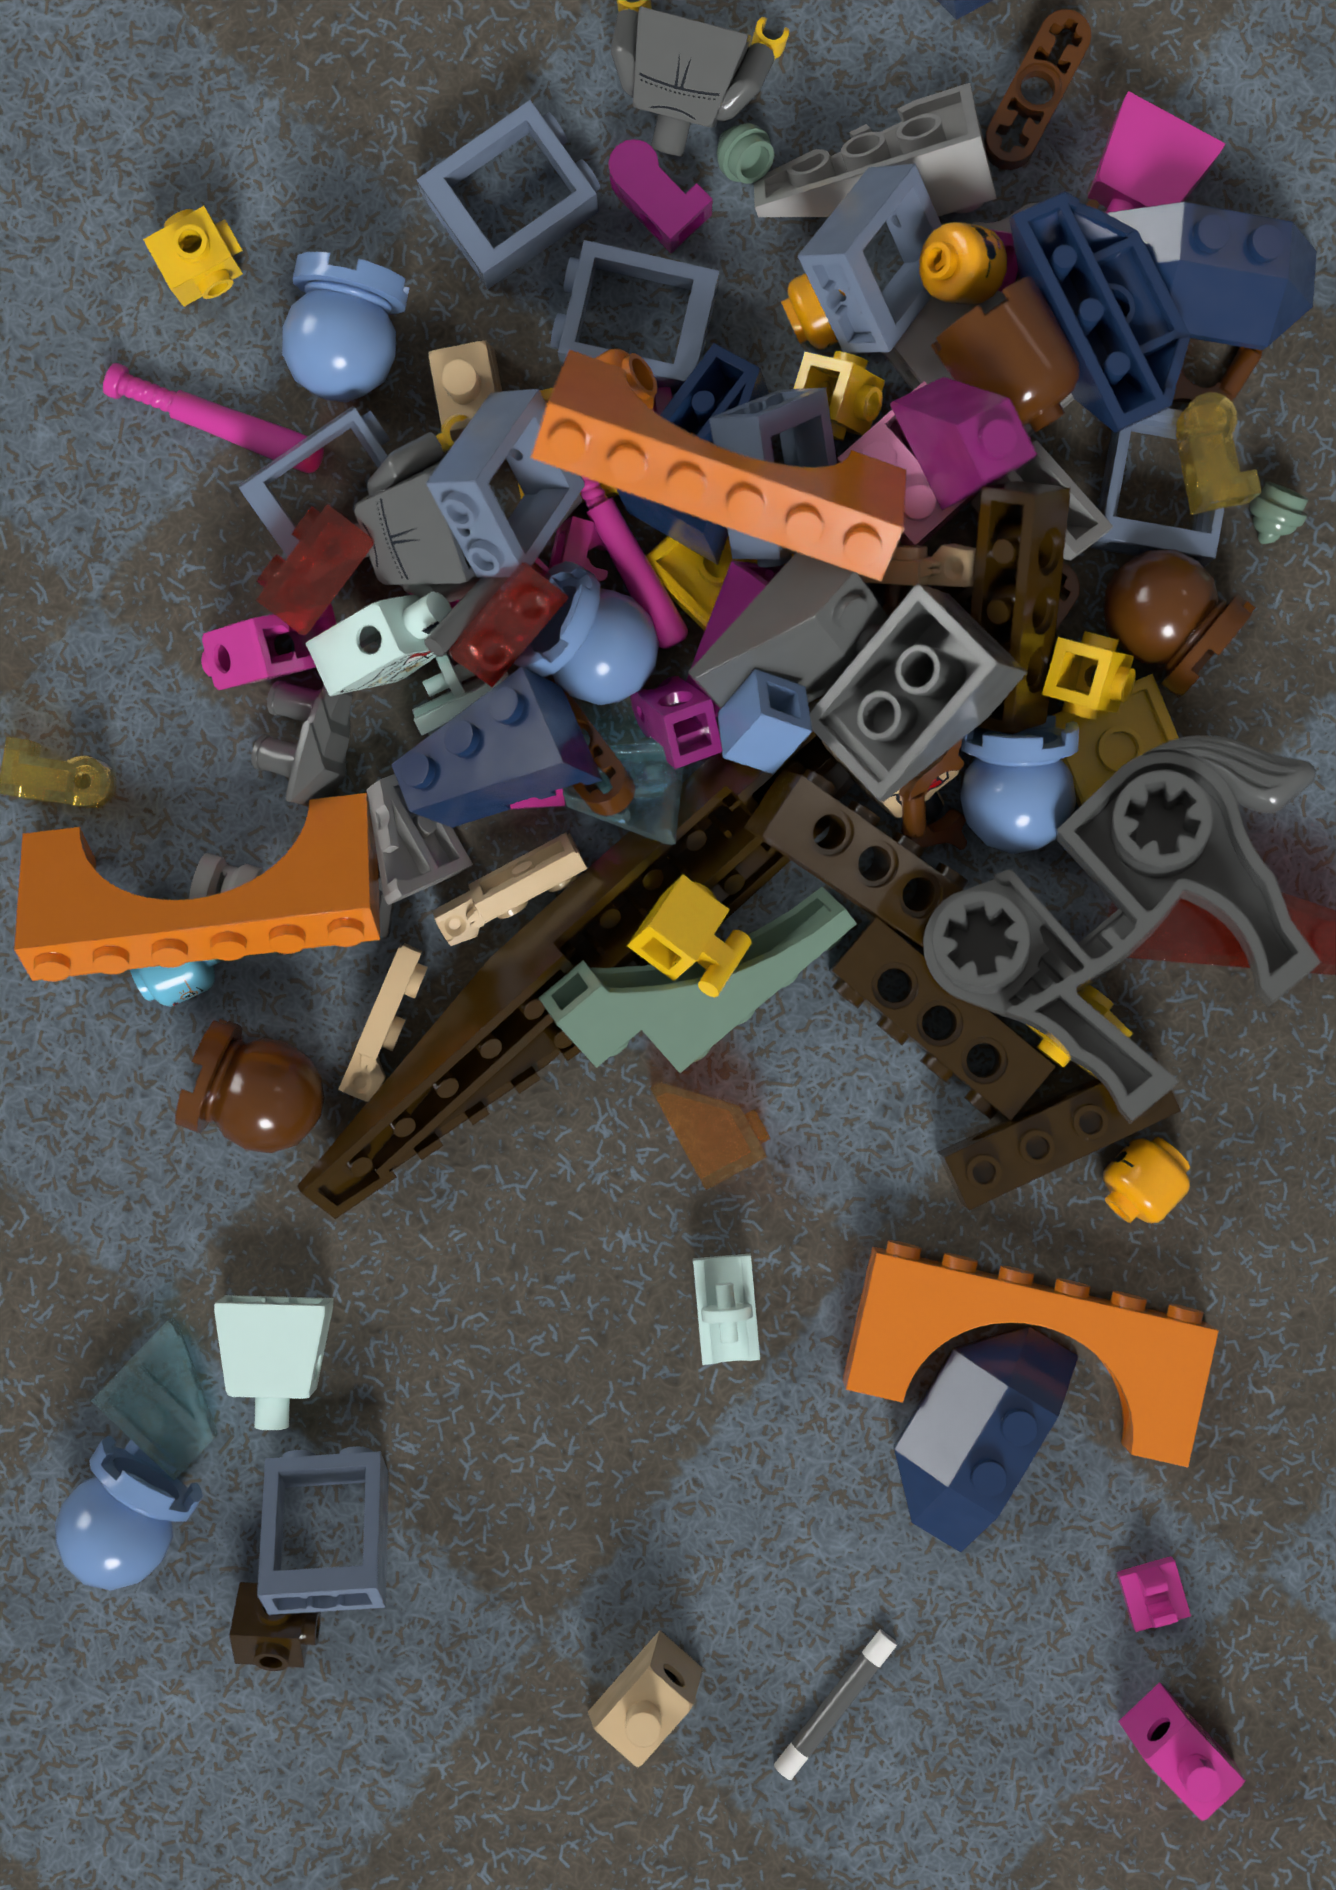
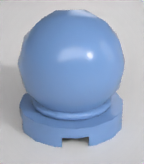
(340, 330)
(597, 642)
(1019, 785)
(121, 1519)

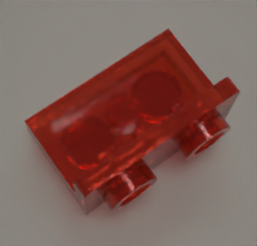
(316, 568)
(508, 623)

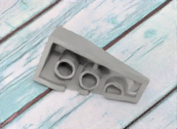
(935, 133)

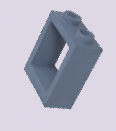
(835, 261)
(497, 263)
(579, 280)
(500, 430)
(805, 438)
(263, 500)
(1136, 536)
(333, 1586)

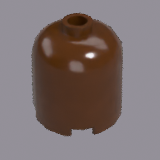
(1014, 354)

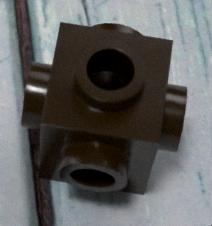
(270, 1640)

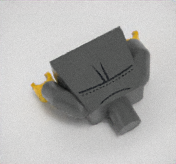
(688, 69)
(408, 528)

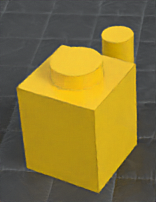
(682, 933)

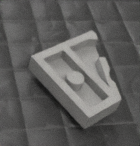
(409, 847)

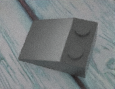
(798, 628)
(914, 691)

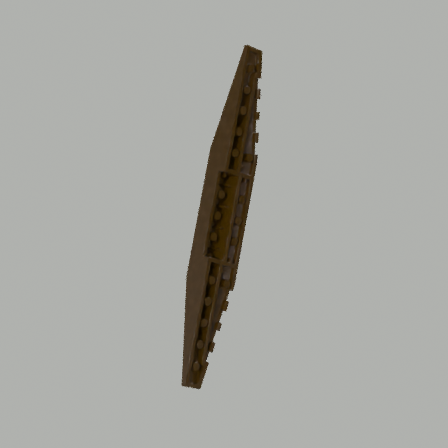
(498, 1027)

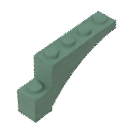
(611, 1005)

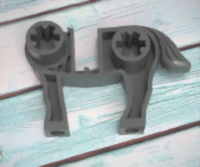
(1146, 839)

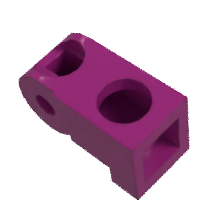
(654, 196)
(679, 720)

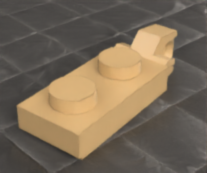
(947, 567)
(509, 888)
(383, 1028)

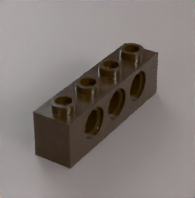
(1020, 588)
(787, 823)
(1017, 1065)
(1042, 1141)

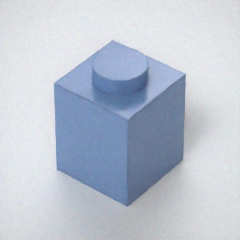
(764, 721)

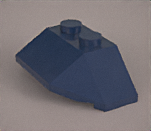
(1228, 270)
(1107, 304)
(980, 1431)

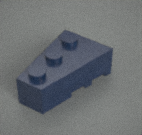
(713, 387)
(497, 752)

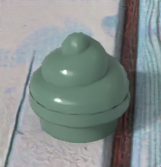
(744, 153)
(1277, 512)

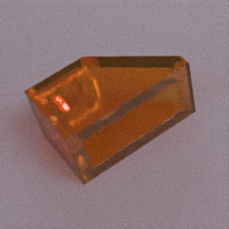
(712, 1131)

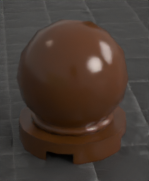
(1170, 614)
(255, 1092)

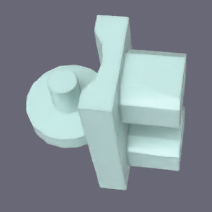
(442, 709)
(726, 1308)

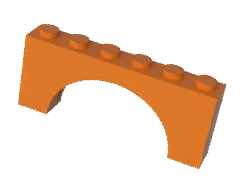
(832, 513)
(311, 898)
(921, 1303)

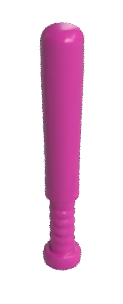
(226, 423)
(633, 565)

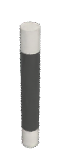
(835, 1704)

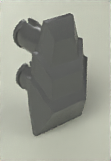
(319, 759)

